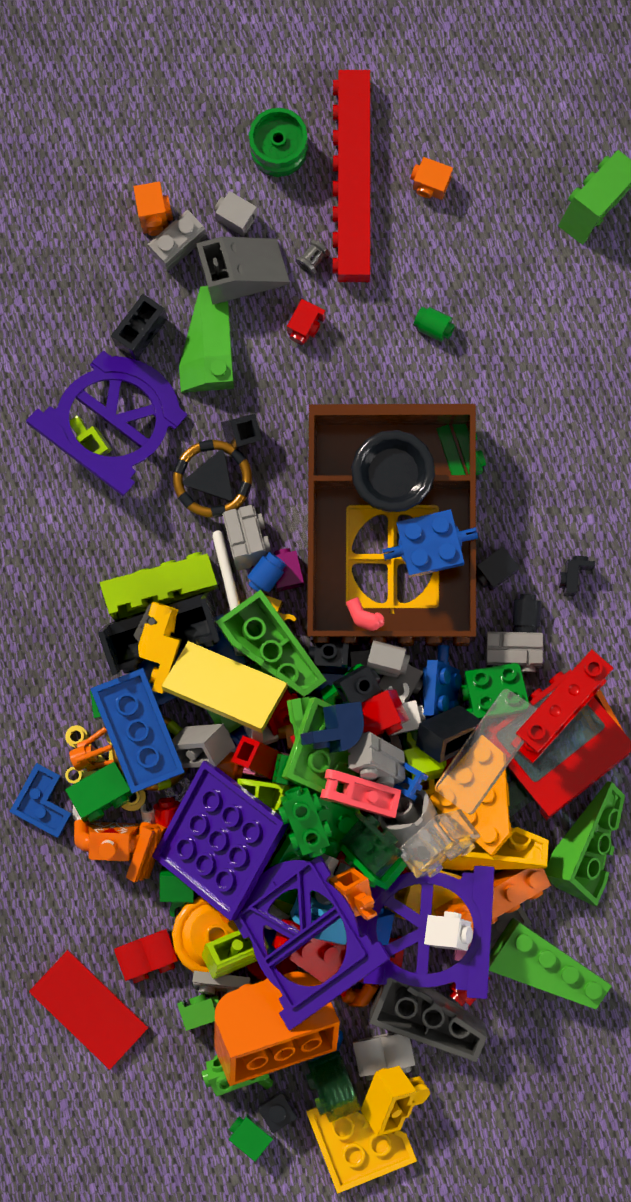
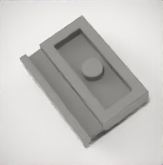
(225, 983)

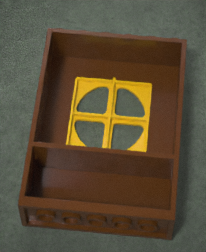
(337, 514)

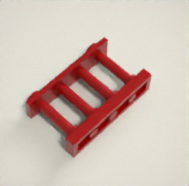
(562, 705)

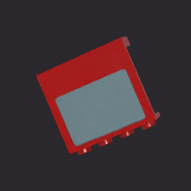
(575, 758)

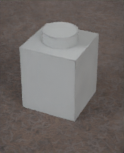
(235, 213)

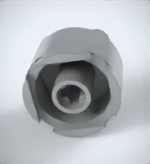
(409, 817)

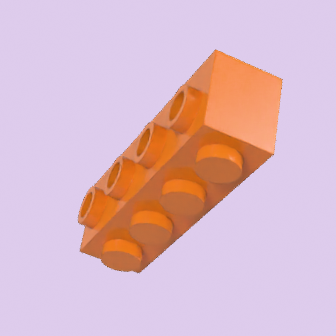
(510, 890)

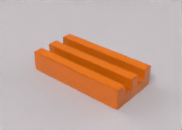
(142, 859)

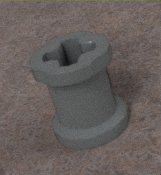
(315, 248)

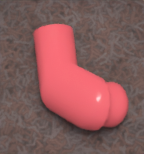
(363, 618)

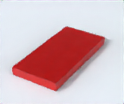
(88, 1009)

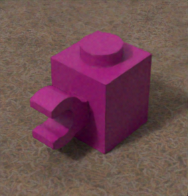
(293, 576)

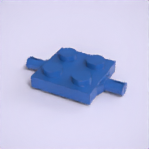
(430, 543)
(441, 684)

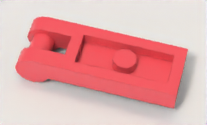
(361, 794)

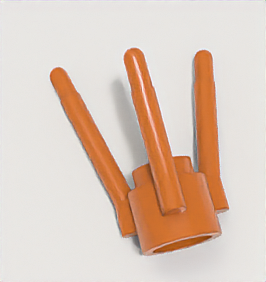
(86, 756)

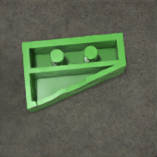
(597, 197)

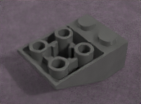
(241, 266)

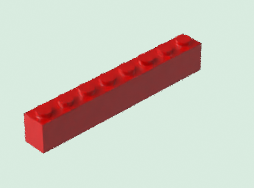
(353, 176)

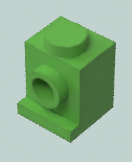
(198, 1012)

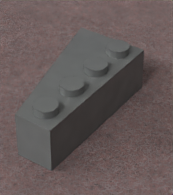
(428, 1018)

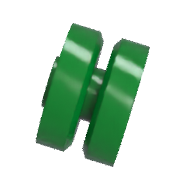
(278, 142)

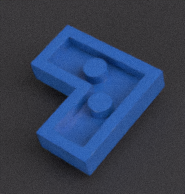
(34, 802)

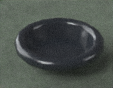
(393, 471)

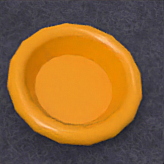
(193, 928)

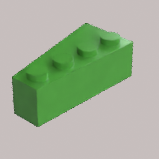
(538, 963)

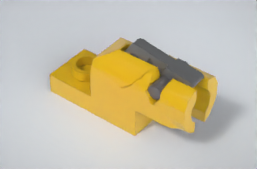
(156, 643)

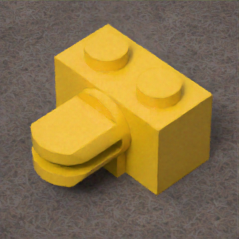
(392, 1099)

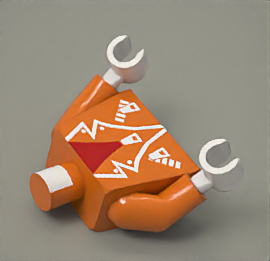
(109, 839)

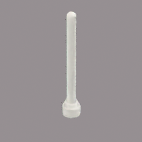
(227, 574)

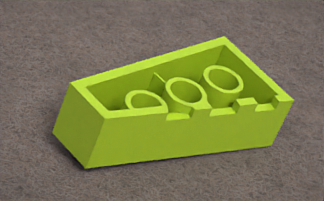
(161, 584)

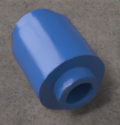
(266, 573)

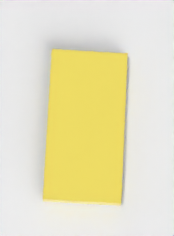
(224, 687)

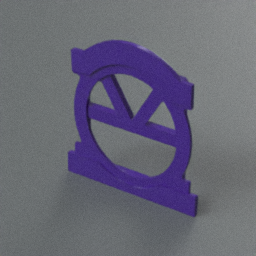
(117, 470)
(361, 954)
(473, 969)

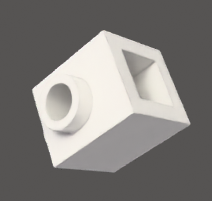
(448, 932)

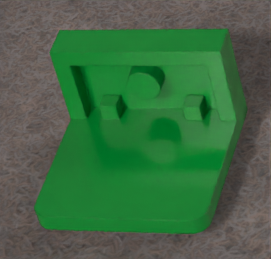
(485, 685)

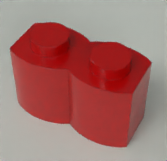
(146, 955)

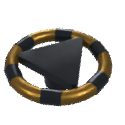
(212, 478)

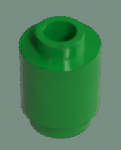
(434, 323)

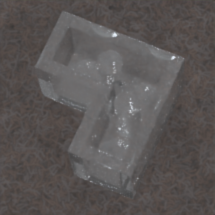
(437, 841)

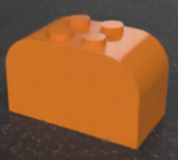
(254, 1038)

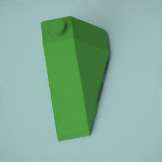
(207, 350)
(266, 639)
(581, 854)

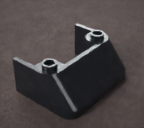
(193, 623)

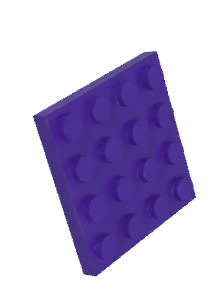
(220, 840)

